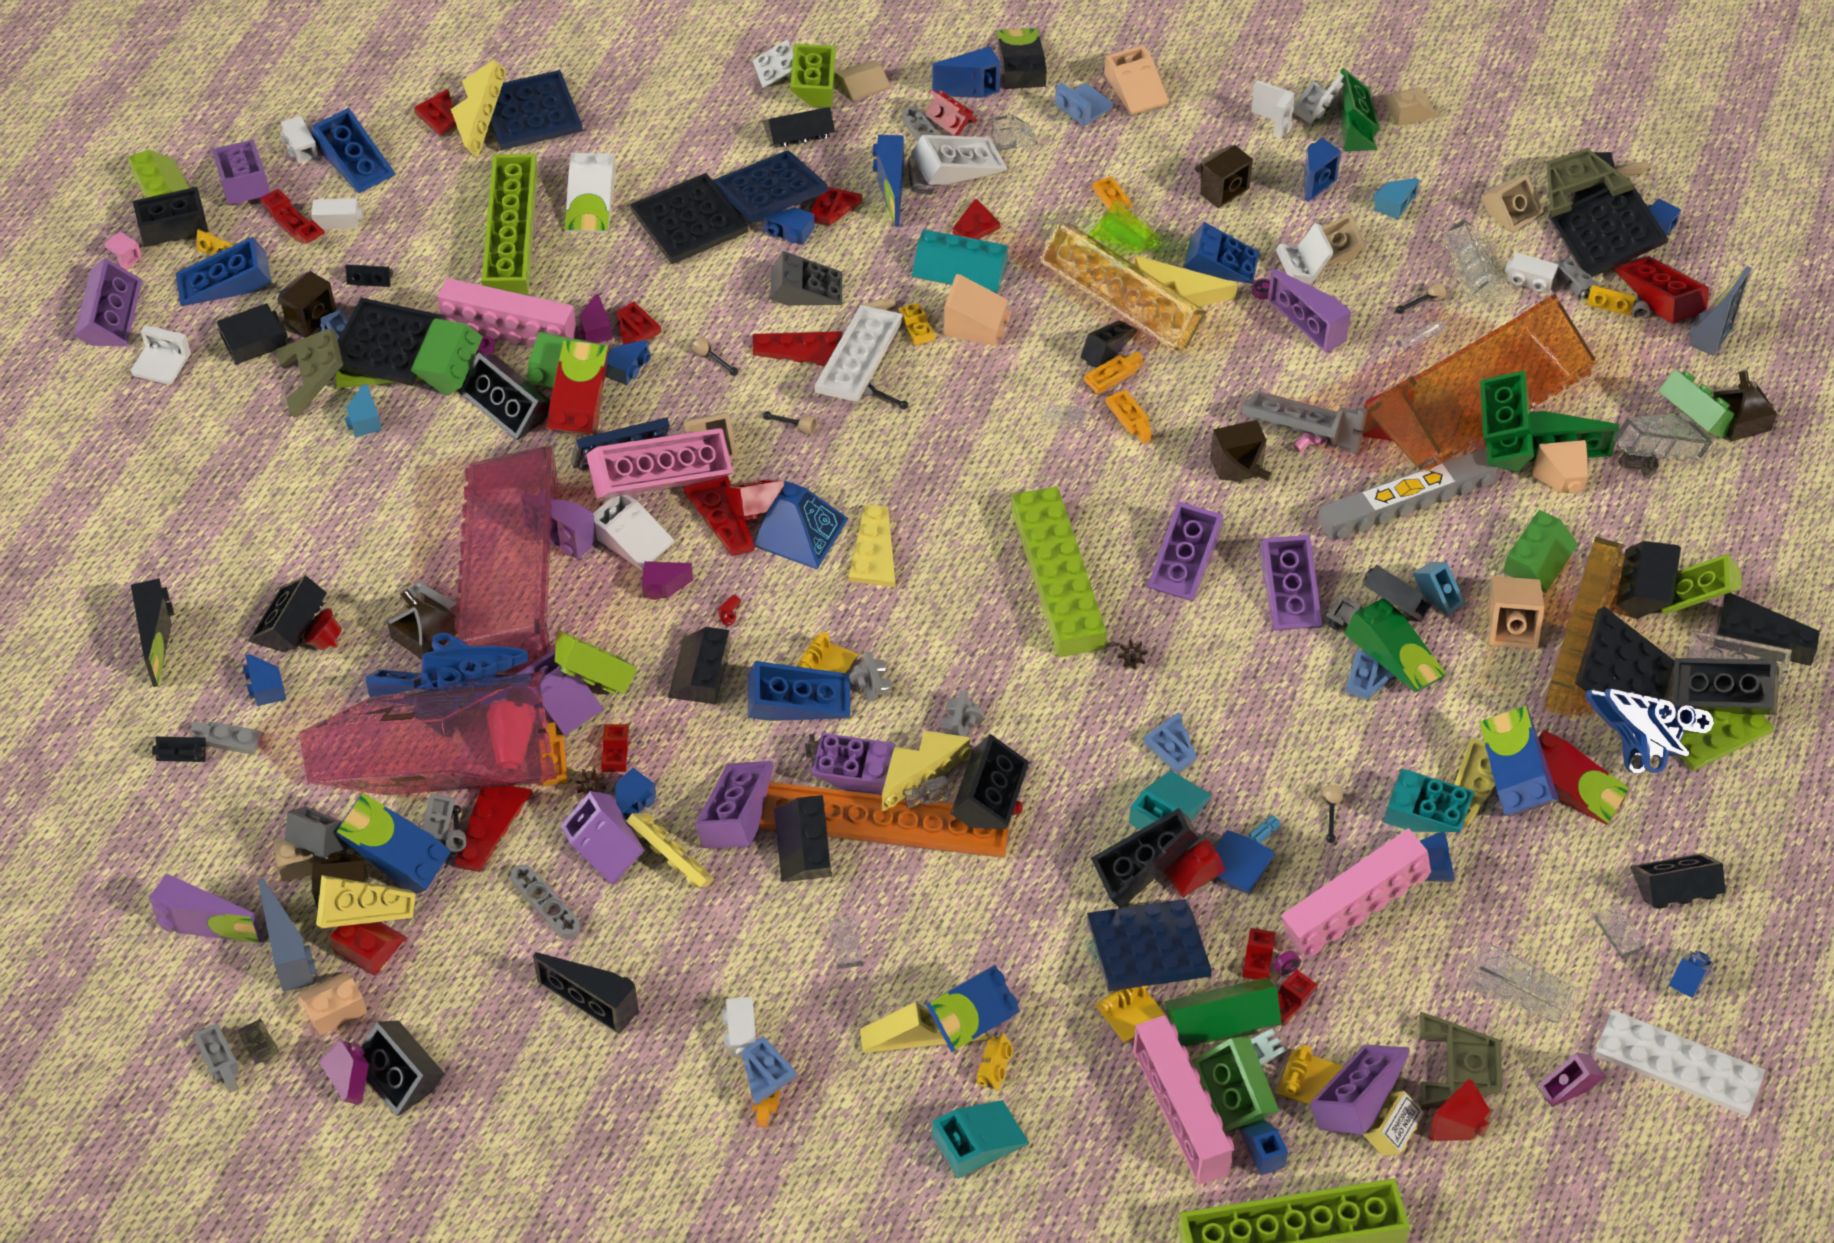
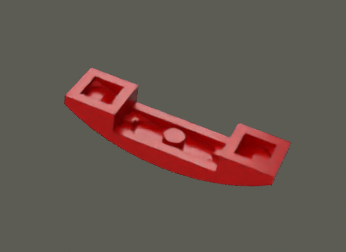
(289, 218)

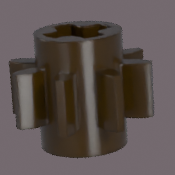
(1137, 649)
(586, 777)

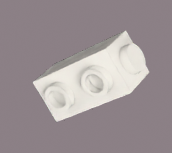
(299, 139)
(337, 213)
(1531, 272)
(741, 1025)

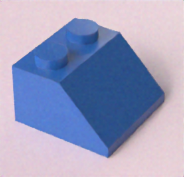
(1320, 167)

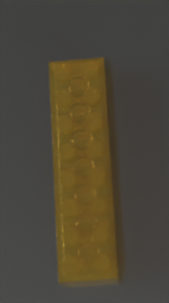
(1122, 286)
(1593, 594)

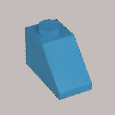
(1395, 196)
(362, 413)
(1440, 586)

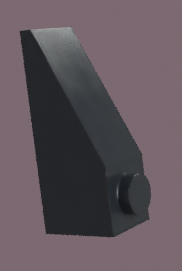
(1106, 343)

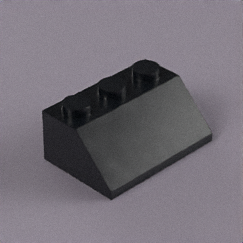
(799, 127)
(170, 216)
(1648, 578)
(289, 615)
(701, 666)
(803, 839)
(1679, 880)
(399, 1066)

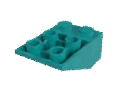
(1166, 796)
(1427, 804)
(977, 1136)

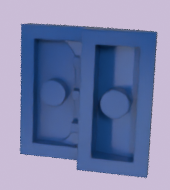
(1243, 861)

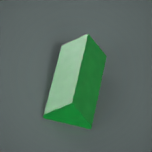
(1357, 114)
(1507, 421)
(1225, 1012)

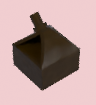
(1224, 175)
(306, 302)
(1750, 407)
(1239, 452)
(419, 622)
(338, 866)

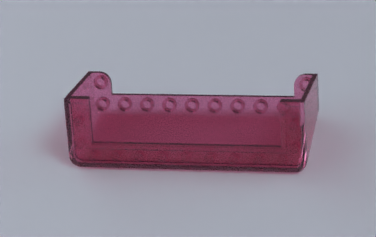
(507, 552)

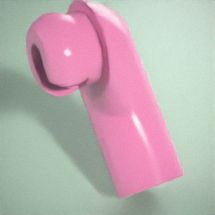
(1308, 438)

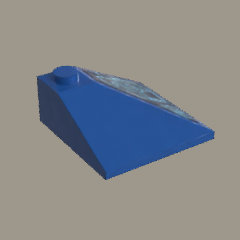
(800, 526)

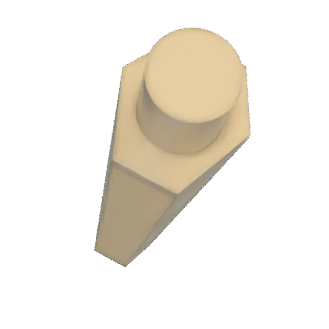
(1634, 168)
(881, 304)

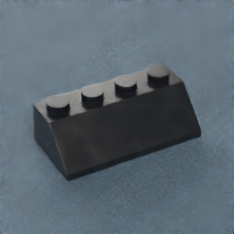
(504, 395)
(990, 785)

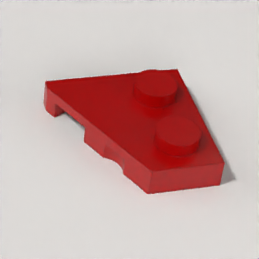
(437, 112)
(834, 205)
(976, 222)
(636, 324)

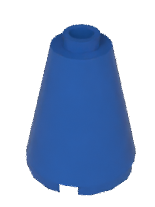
(1439, 858)

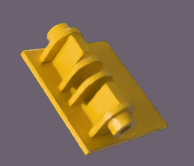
(827, 656)
(1127, 1009)
(1306, 1075)

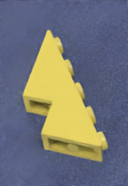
(476, 111)
(1194, 286)
(911, 767)
(904, 1029)

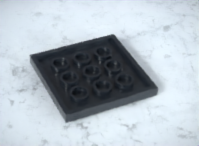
(689, 218)
(1608, 230)
(384, 340)
(1622, 660)

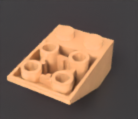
(1135, 79)

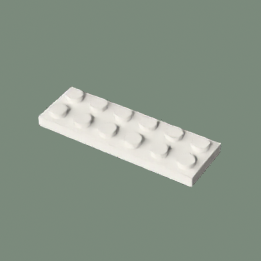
(858, 353)
(1680, 1063)

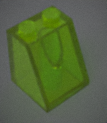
(1127, 228)

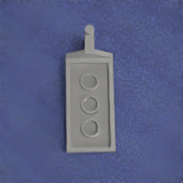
(1304, 417)

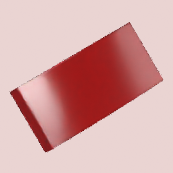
(615, 748)
(1258, 954)
(1294, 994)

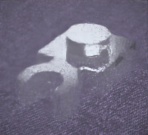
(930, 791)

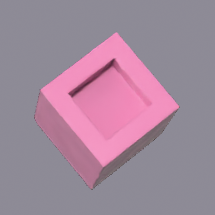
(125, 249)

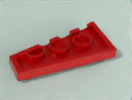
(798, 346)
(716, 510)
(489, 822)

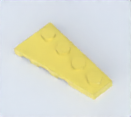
(873, 550)
(1476, 776)
(674, 851)
(357, 902)

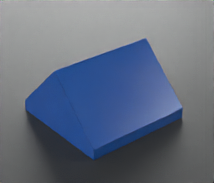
(391, 681)

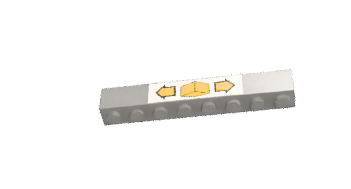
(1406, 495)

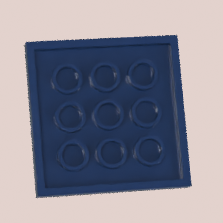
(534, 111)
(771, 186)
(642, 431)
(1148, 945)

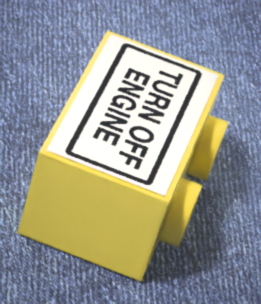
(1395, 1124)

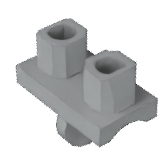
(868, 677)
(965, 715)

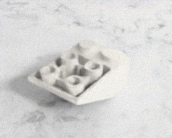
(630, 530)

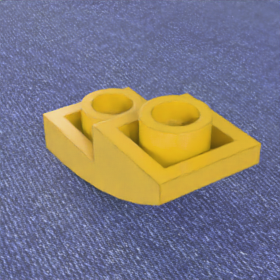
(916, 324)

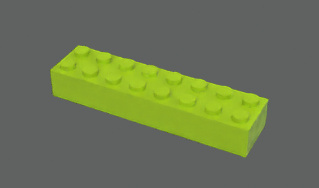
(510, 223)
(1058, 572)
(1334, 1215)

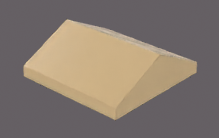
(863, 79)
(1344, 239)

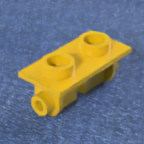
(211, 244)
(1611, 300)
(998, 1052)

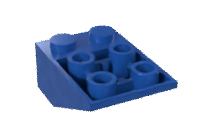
(968, 75)
(1220, 255)

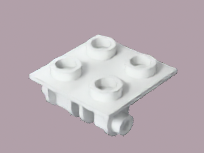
(774, 64)

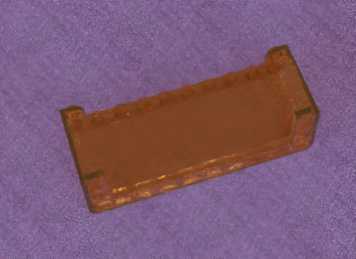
(1443, 404)

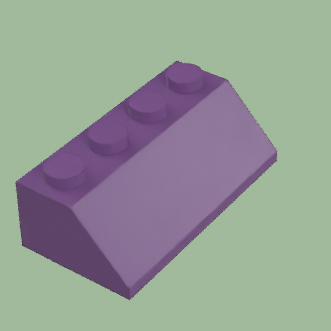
(108, 305)

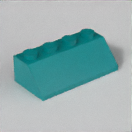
(944, 255)

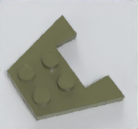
(1578, 172)
(318, 362)
(1467, 1056)

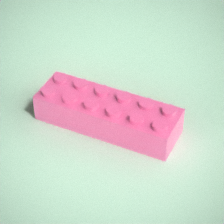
(505, 313)
(658, 463)
(1357, 893)
(1183, 1099)

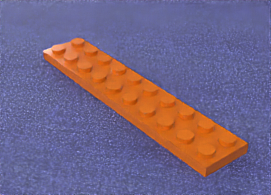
(861, 818)

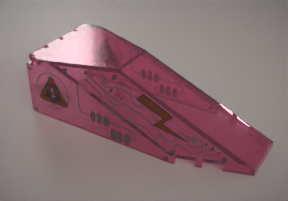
(435, 739)

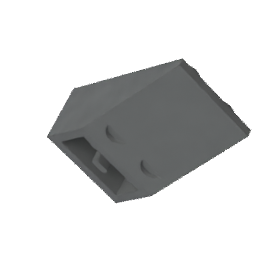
(804, 282)
(314, 832)

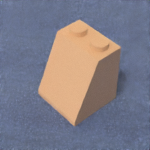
(975, 312)
(1515, 612)

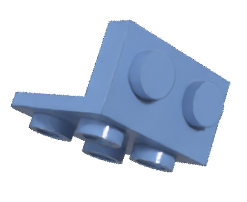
(1082, 103)

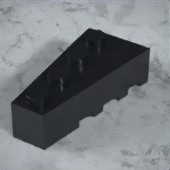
(1757, 624)
(1143, 856)

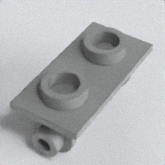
(1570, 271)

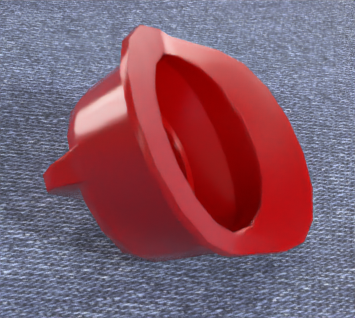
(323, 631)

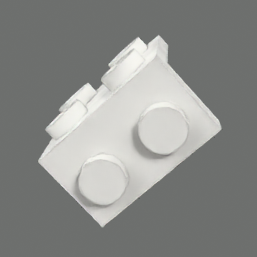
(1315, 99)
(1274, 104)
(1308, 258)
(162, 356)

